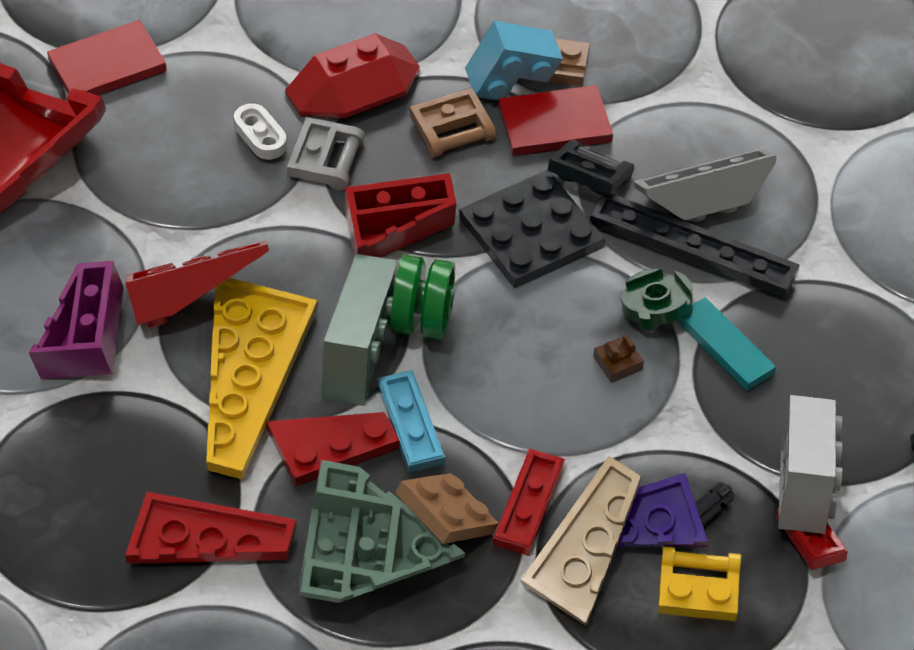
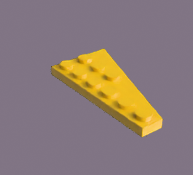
(251, 358)

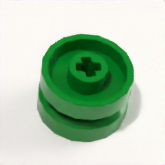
(423, 296)

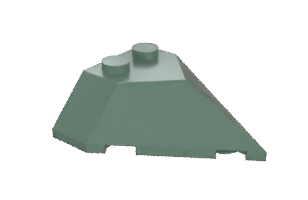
(363, 538)

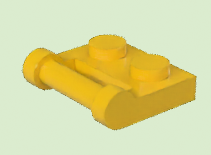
(699, 594)

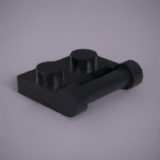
(589, 168)

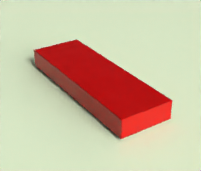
(528, 502)

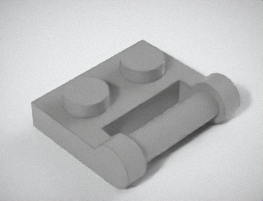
(314, 150)

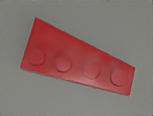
(198, 531)

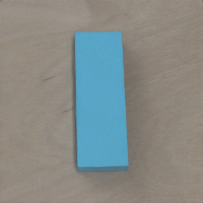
(411, 421)

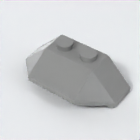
(710, 186)

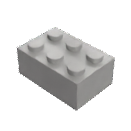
(809, 464)

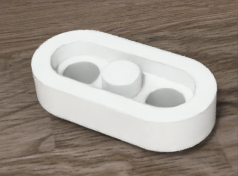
(265, 135)

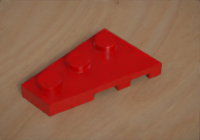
(330, 438)

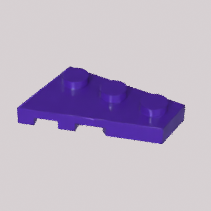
(664, 516)

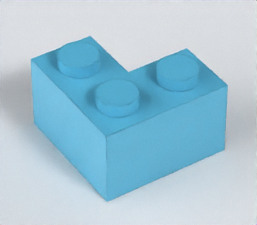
(511, 54)

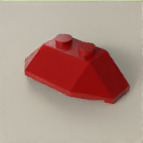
(353, 78)

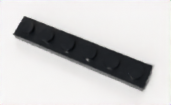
(695, 244)

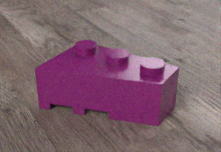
(84, 327)

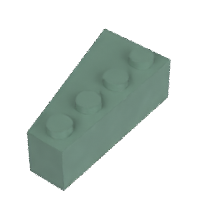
(358, 329)

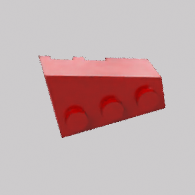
(398, 213)

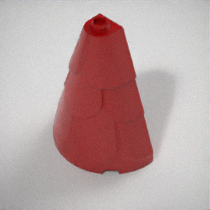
(38, 131)

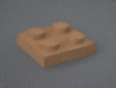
(447, 508)

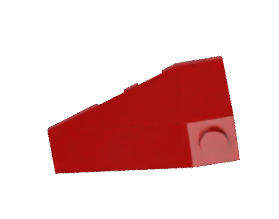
(168, 289)

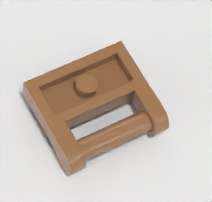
(449, 114)

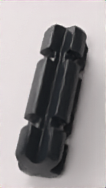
(711, 504)

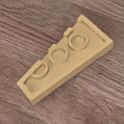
(581, 549)

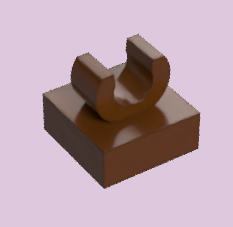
(618, 358)

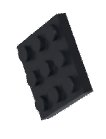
(531, 228)

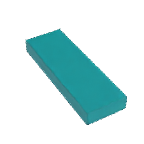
(727, 345)

